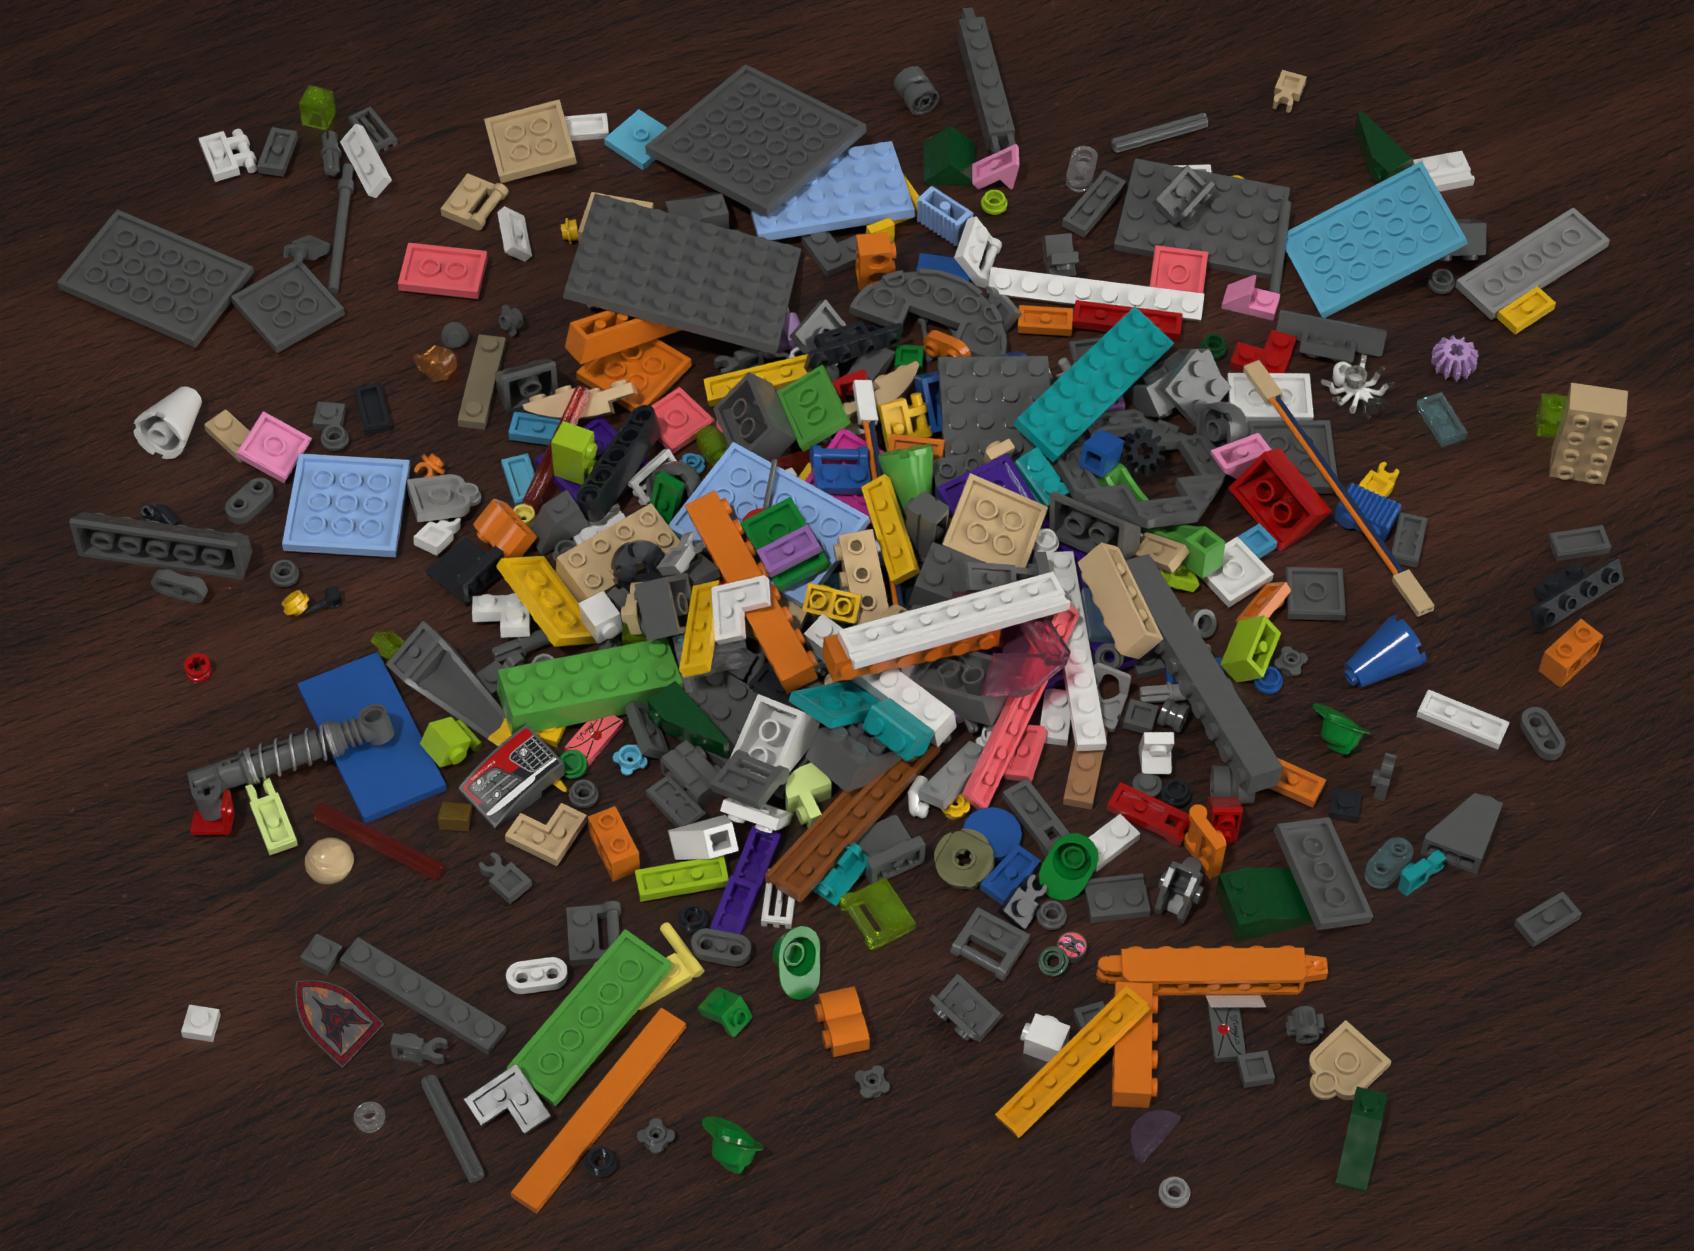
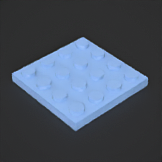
(346, 505)

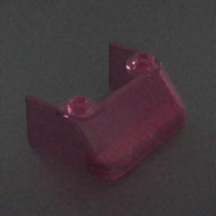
(1029, 657)

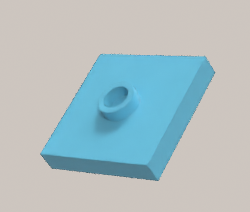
(633, 136)

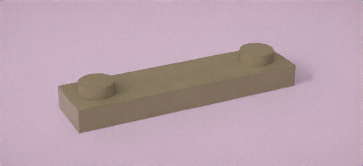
(481, 382)

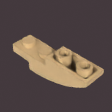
(887, 388)
(597, 405)

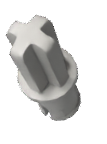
(1160, 693)

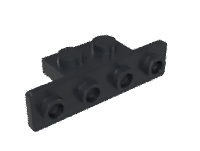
(850, 342)
(1572, 590)

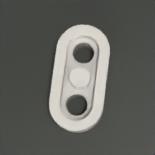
(537, 974)

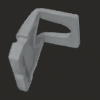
(1112, 708)

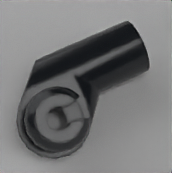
(159, 513)

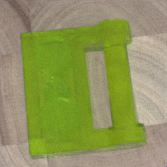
(886, 910)

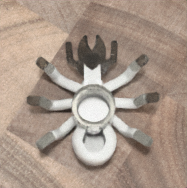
(1353, 382)

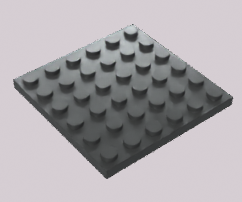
(756, 140)

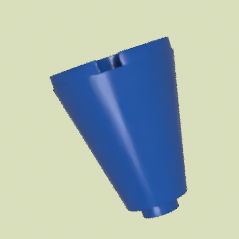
(1385, 654)

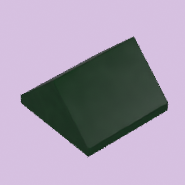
(948, 159)

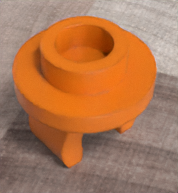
(431, 463)

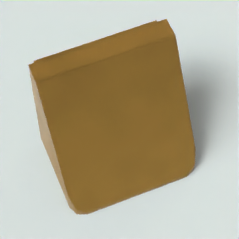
(455, 816)

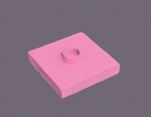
(273, 447)

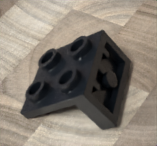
(466, 570)

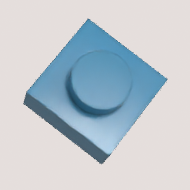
(1258, 540)

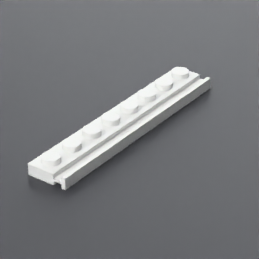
(953, 620)

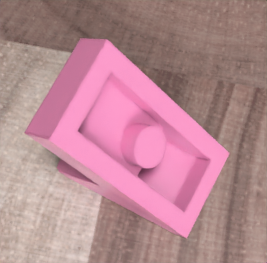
(999, 166)
(1247, 299)
(1240, 454)

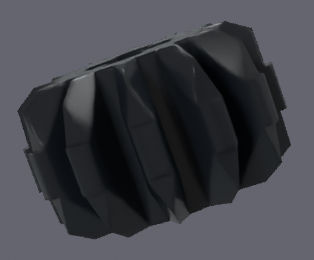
(1141, 462)

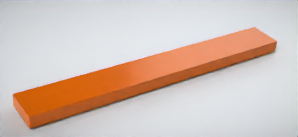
(598, 1111)

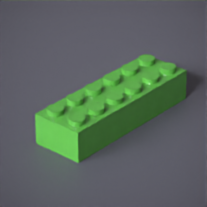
(585, 685)

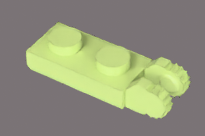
(271, 819)

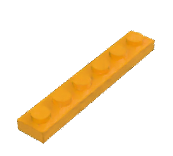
(1072, 1061)

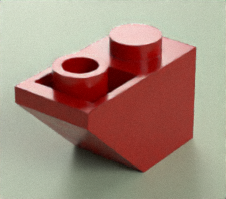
(1225, 816)

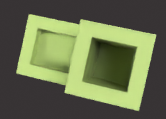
(804, 790)

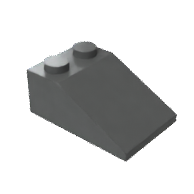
(959, 684)

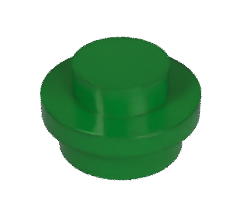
(574, 763)

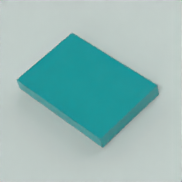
(835, 703)

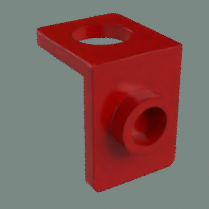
(221, 826)

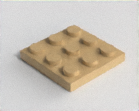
(530, 141)
(994, 524)

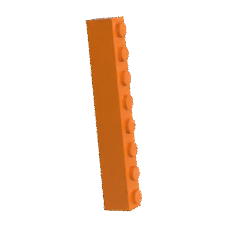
(736, 563)

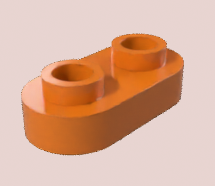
(943, 345)

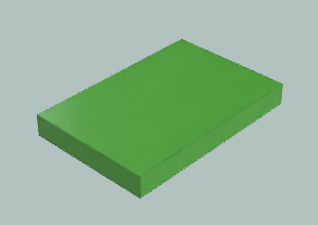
(813, 408)

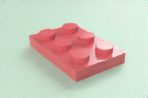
(443, 270)

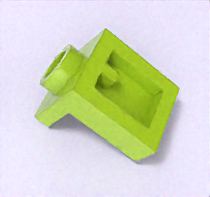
(1181, 578)

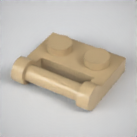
(468, 197)

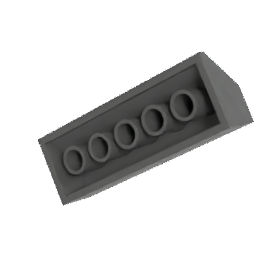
(161, 545)

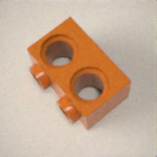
(873, 258)
(1570, 653)
(614, 843)

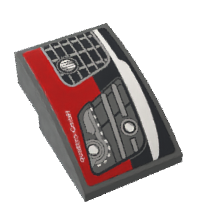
(512, 777)

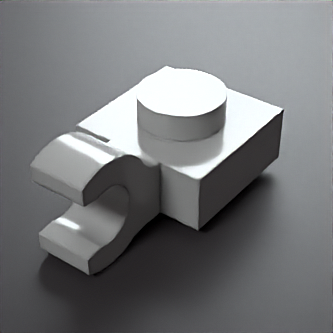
(679, 557)

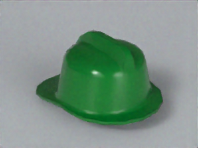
(1338, 730)
(1068, 866)
(798, 962)
(731, 1144)

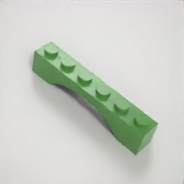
(1204, 545)

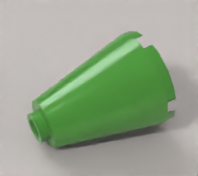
(909, 472)

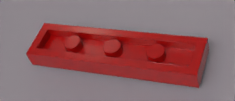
(1105, 316)

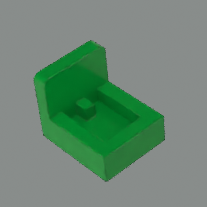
(726, 1009)

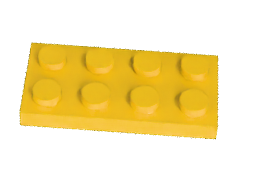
(546, 599)

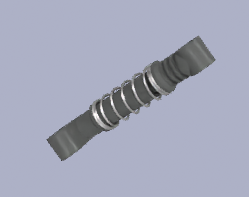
(250, 766)

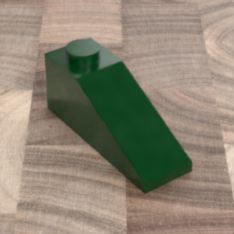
(1380, 153)
(685, 720)
(1361, 1139)

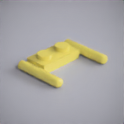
(684, 967)

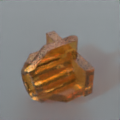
(436, 363)

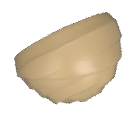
(329, 860)

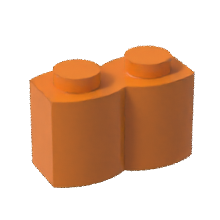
(504, 528)
(843, 1022)

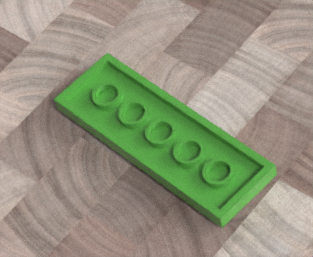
(591, 1016)

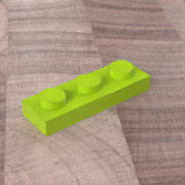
(681, 878)

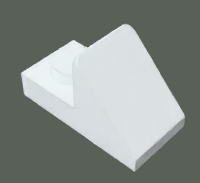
(1156, 752)

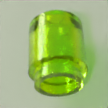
(711, 444)

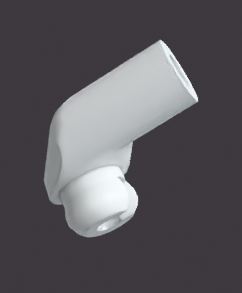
(916, 807)

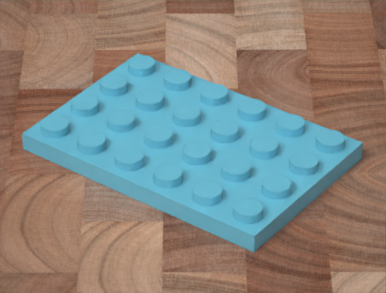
(1373, 239)

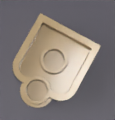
(1344, 1063)

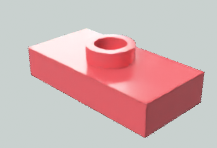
(1026, 754)

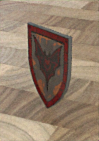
(334, 1019)

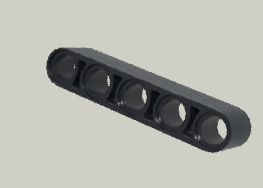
(619, 463)

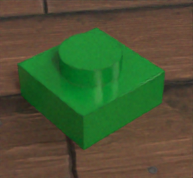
(909, 353)

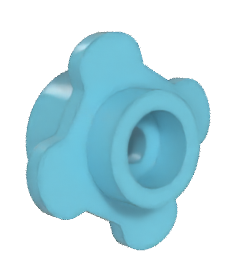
(629, 752)

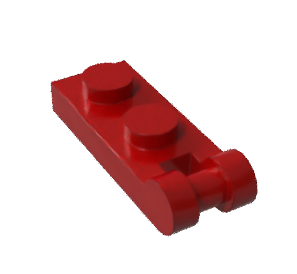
(1149, 813)

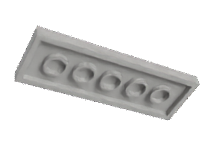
(1532, 262)

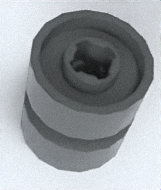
(916, 90)
(1223, 785)

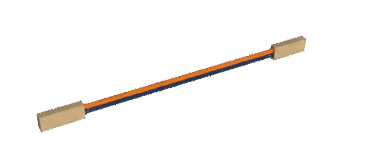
(1402, 579)

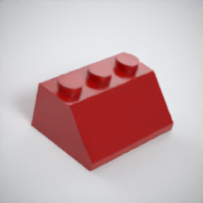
(1280, 498)

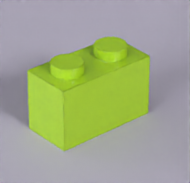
(573, 453)
(1250, 649)

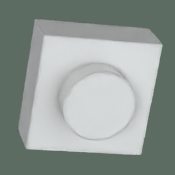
(200, 1023)

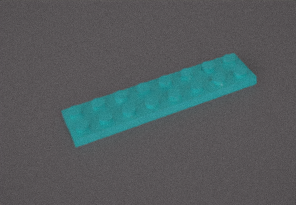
(1093, 384)

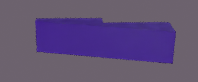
(747, 881)

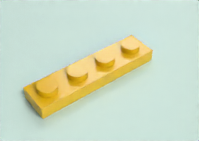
(778, 373)
(890, 529)
(699, 632)

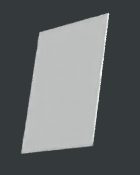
(1235, 1001)

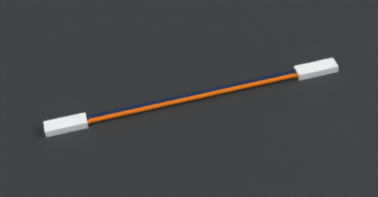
(868, 418)

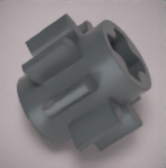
(1305, 1025)

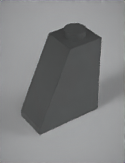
(1465, 833)

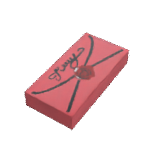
(595, 736)

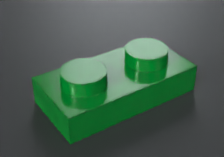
(667, 496)

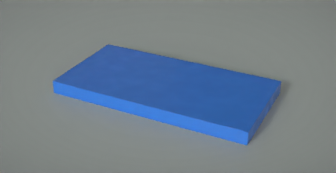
(381, 775)

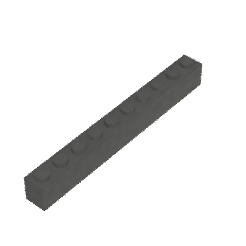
(1205, 684)

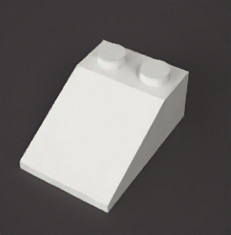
(776, 733)

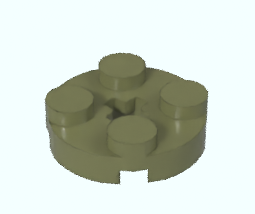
(971, 874)

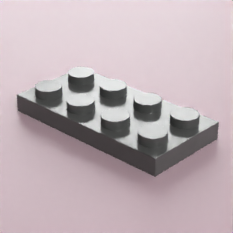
(1323, 873)

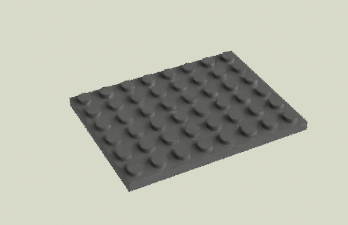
(683, 273)

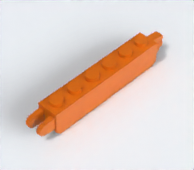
(1215, 970)

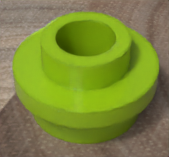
(994, 202)

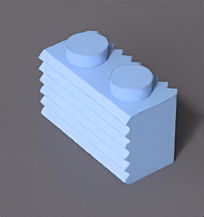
(942, 215)

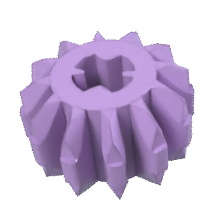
(1454, 358)

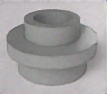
(1174, 1184)

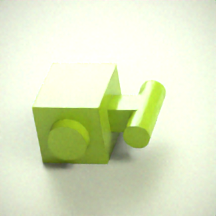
(449, 741)

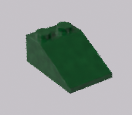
(1261, 902)

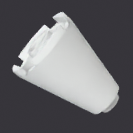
(168, 423)

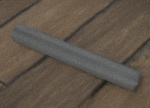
(1159, 132)
(452, 1129)

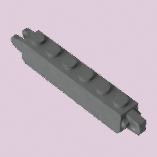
(985, 82)

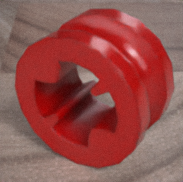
(197, 659)

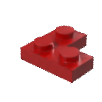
(1273, 357)

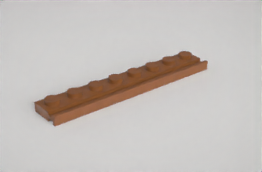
(842, 826)

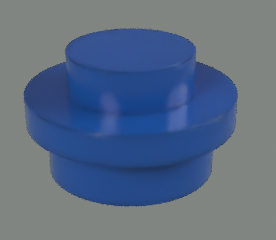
(1270, 683)

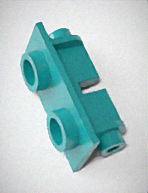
(842, 875)

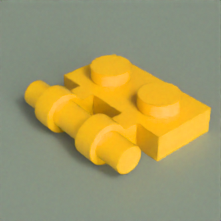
(896, 418)

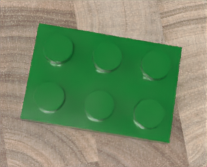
(774, 524)

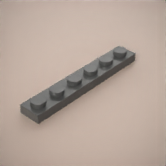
(423, 996)

